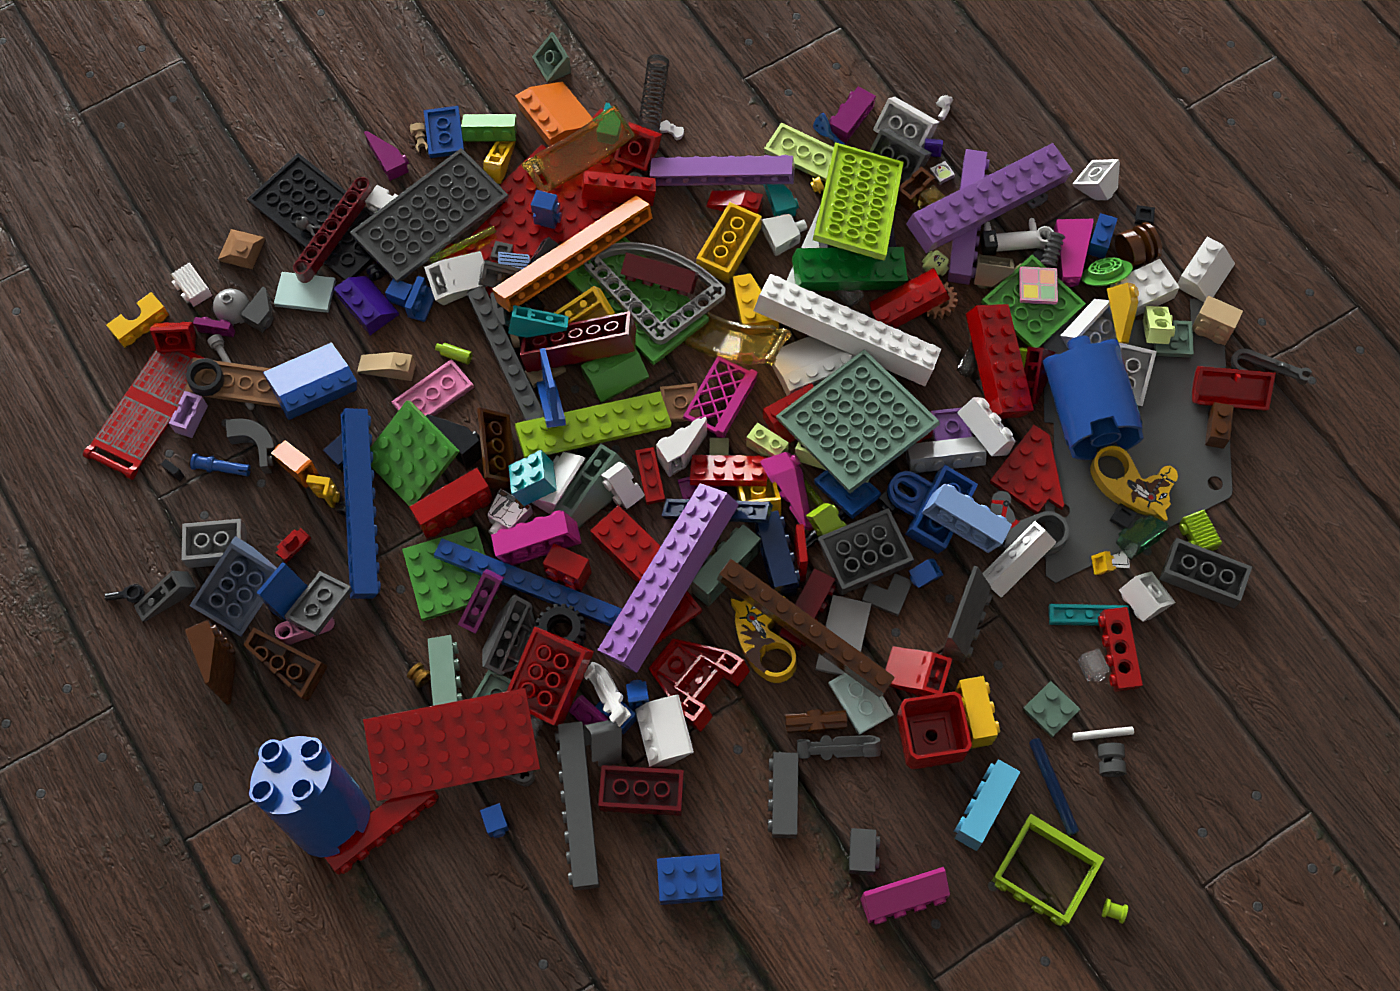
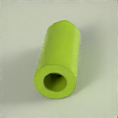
(455, 353)

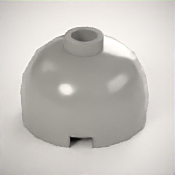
(229, 305)

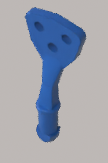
(822, 126)

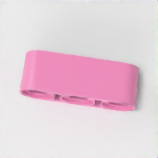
(296, 633)

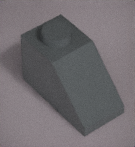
(259, 311)

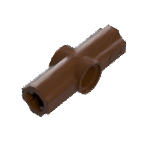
(816, 721)

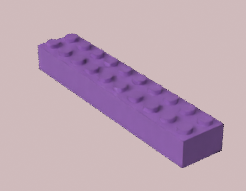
(989, 197)
(668, 577)

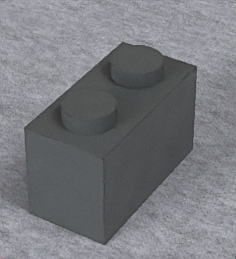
(863, 851)

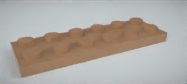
(241, 384)

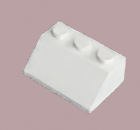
(906, 121)
(1206, 270)
(1094, 322)
(987, 427)
(566, 469)
(664, 731)

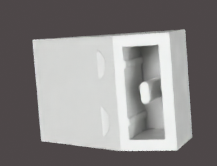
(454, 276)
(677, 450)

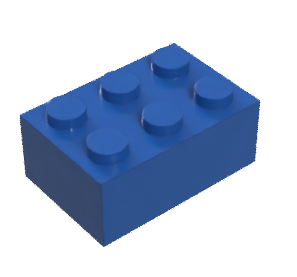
(689, 879)

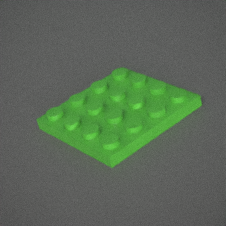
(1032, 321)
(411, 454)
(440, 585)

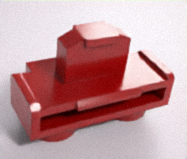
(292, 544)

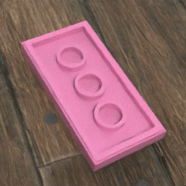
(437, 390)

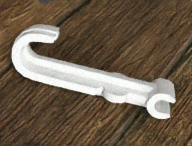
(607, 693)

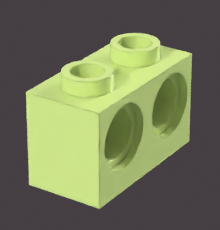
(1158, 325)

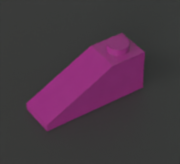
(388, 156)

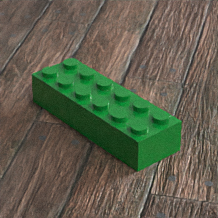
(845, 270)

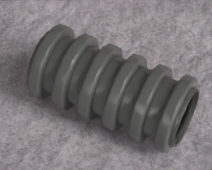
(1053, 248)

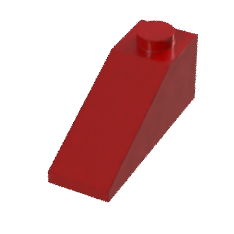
(746, 199)

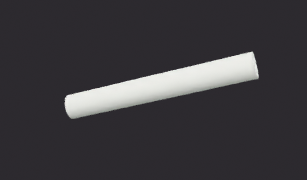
(1103, 733)

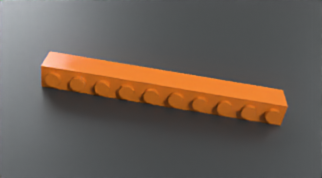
(572, 253)

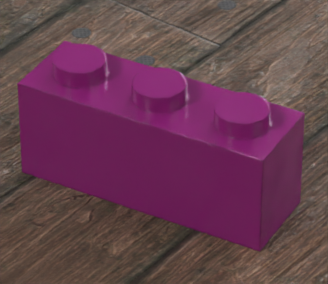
(852, 113)
(481, 601)

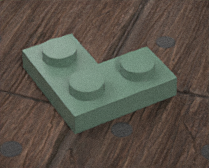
(1181, 344)

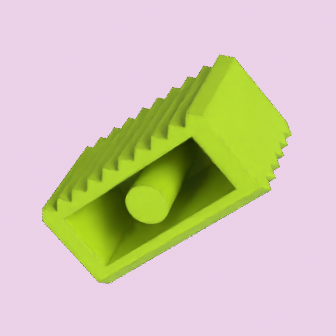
(1200, 531)

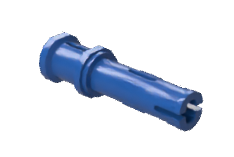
(210, 464)

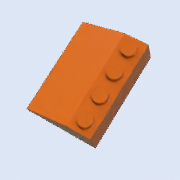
(552, 111)

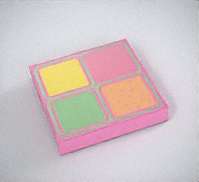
(1038, 285)

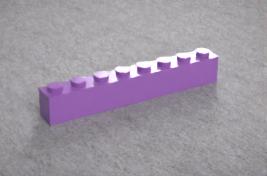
(723, 170)
(963, 247)

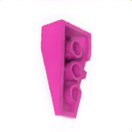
(788, 475)

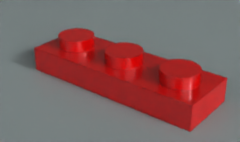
(650, 475)

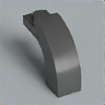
(252, 432)

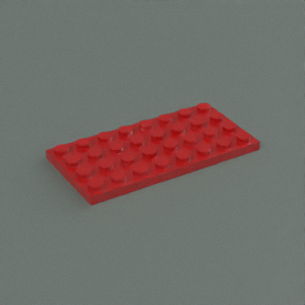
(451, 744)

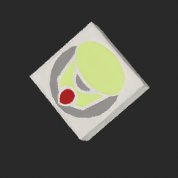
(942, 172)

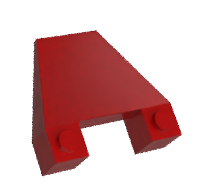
(693, 673)

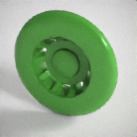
(1106, 272)

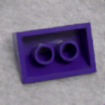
(365, 303)

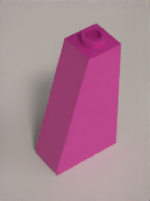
(1074, 250)

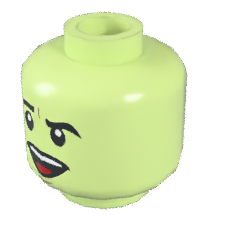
(937, 261)

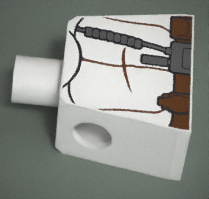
(507, 512)

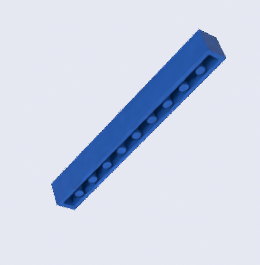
(359, 503)

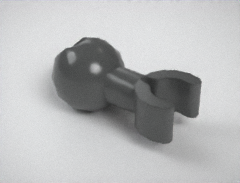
(304, 224)

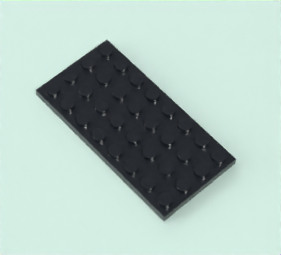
(306, 191)

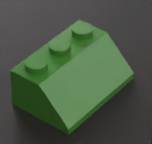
(614, 374)

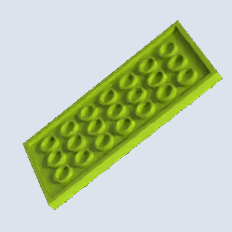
(858, 201)

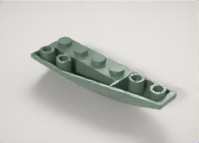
(587, 493)

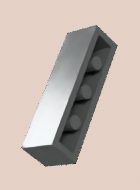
(784, 795)

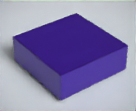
(934, 146)

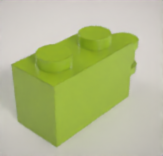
(825, 519)

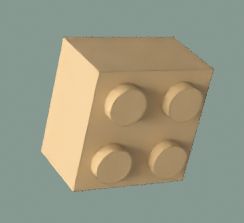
(1216, 320)

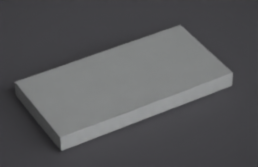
(848, 621)

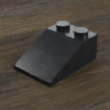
(462, 438)

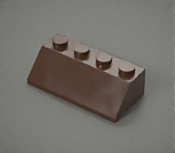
(496, 447)

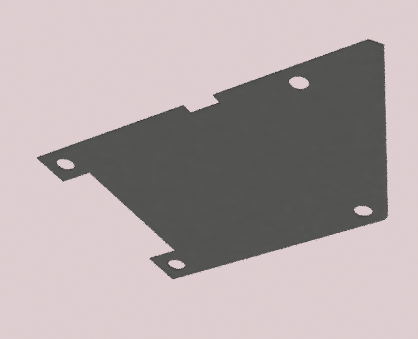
(1172, 437)

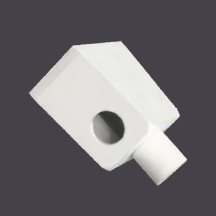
(782, 232)

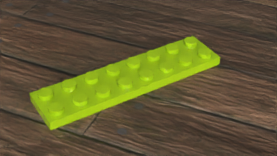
(595, 425)

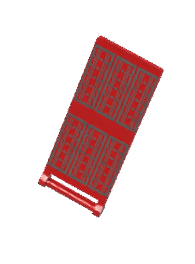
(143, 412)

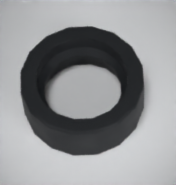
(201, 364)

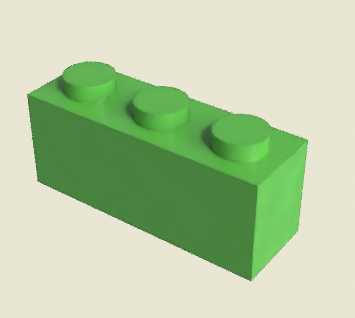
(489, 127)

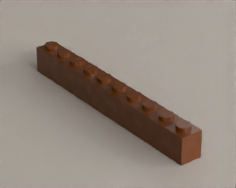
(805, 628)

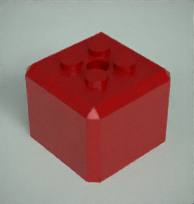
(939, 714)

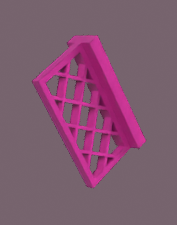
(737, 399)

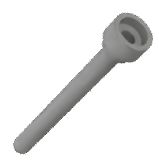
(217, 343)

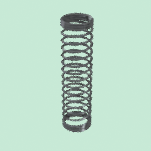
(661, 68)

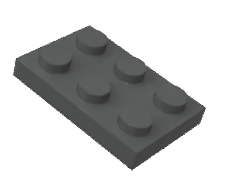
(318, 603)

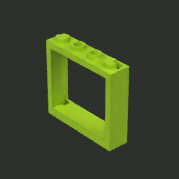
(1067, 844)

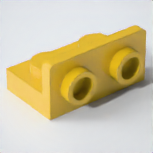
(324, 488)

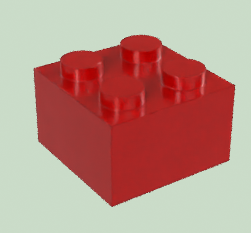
(567, 567)

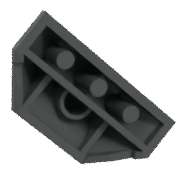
(508, 636)

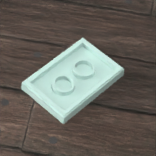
(305, 296)
(861, 704)

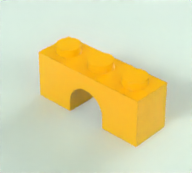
(129, 330)

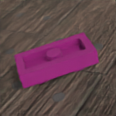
(210, 326)
(586, 711)

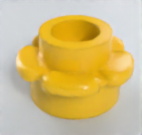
(817, 185)

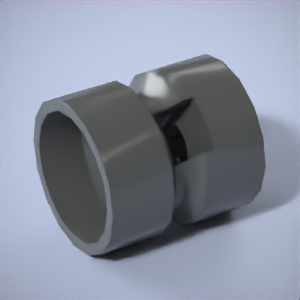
(1112, 752)

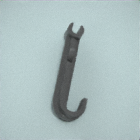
(1271, 364)
(840, 746)

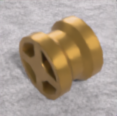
(419, 675)

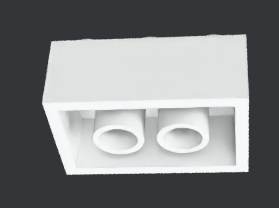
(1154, 285)

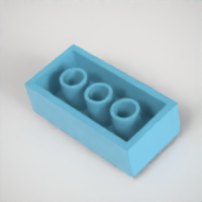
(989, 800)

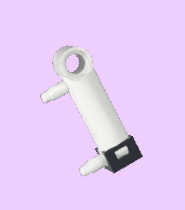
(993, 242)

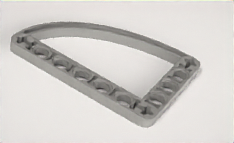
(671, 257)

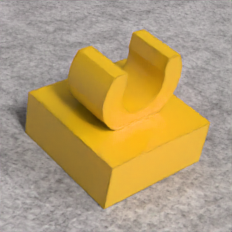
(1102, 563)

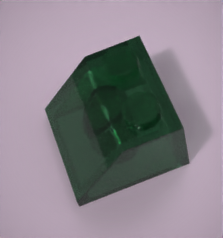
(1141, 536)

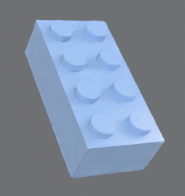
(967, 518)

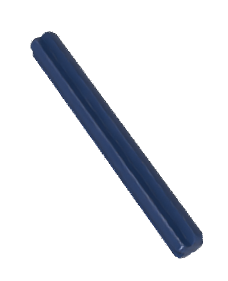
(1054, 786)

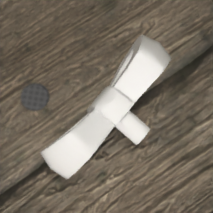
(666, 127)

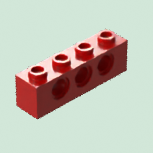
(1120, 618)

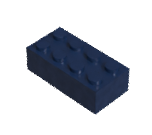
(777, 555)

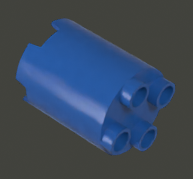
(1093, 397)
(308, 794)

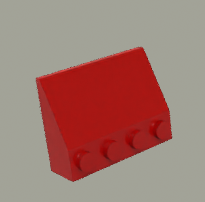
(551, 674)

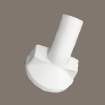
(944, 102)

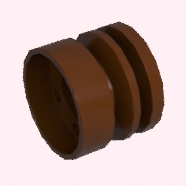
(1139, 244)

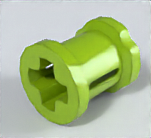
(1115, 911)

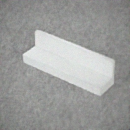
(1018, 558)

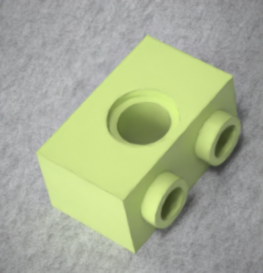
(766, 442)

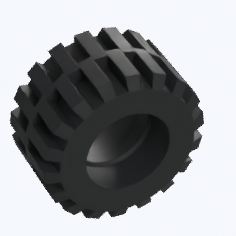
(564, 615)

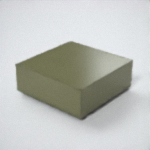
(719, 446)

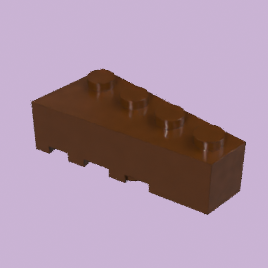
(290, 665)

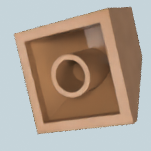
(241, 249)

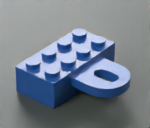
(923, 528)

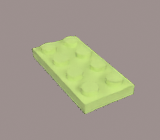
(808, 153)

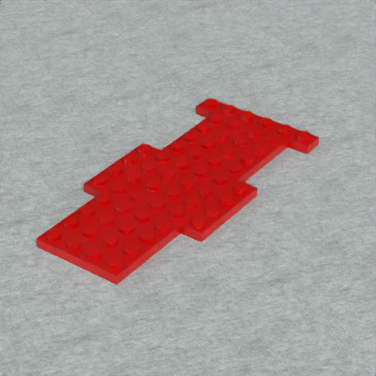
(515, 218)

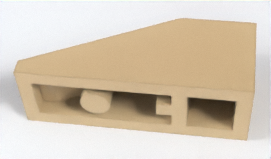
(388, 365)

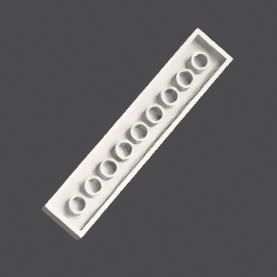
(847, 329)

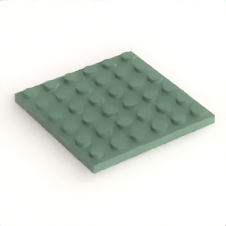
(857, 421)

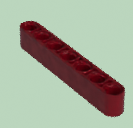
(330, 236)

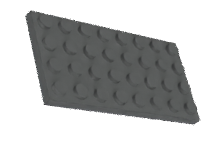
(429, 215)

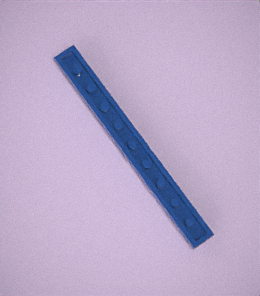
(528, 582)

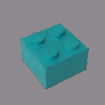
(532, 478)

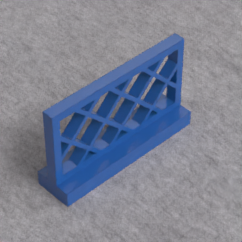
(549, 395)

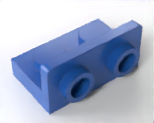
(419, 300)

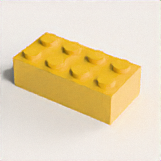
(729, 242)

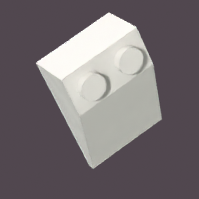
(1139, 368)

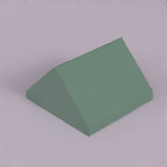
(552, 59)

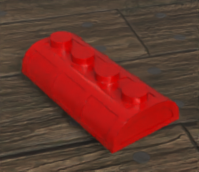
(1233, 387)

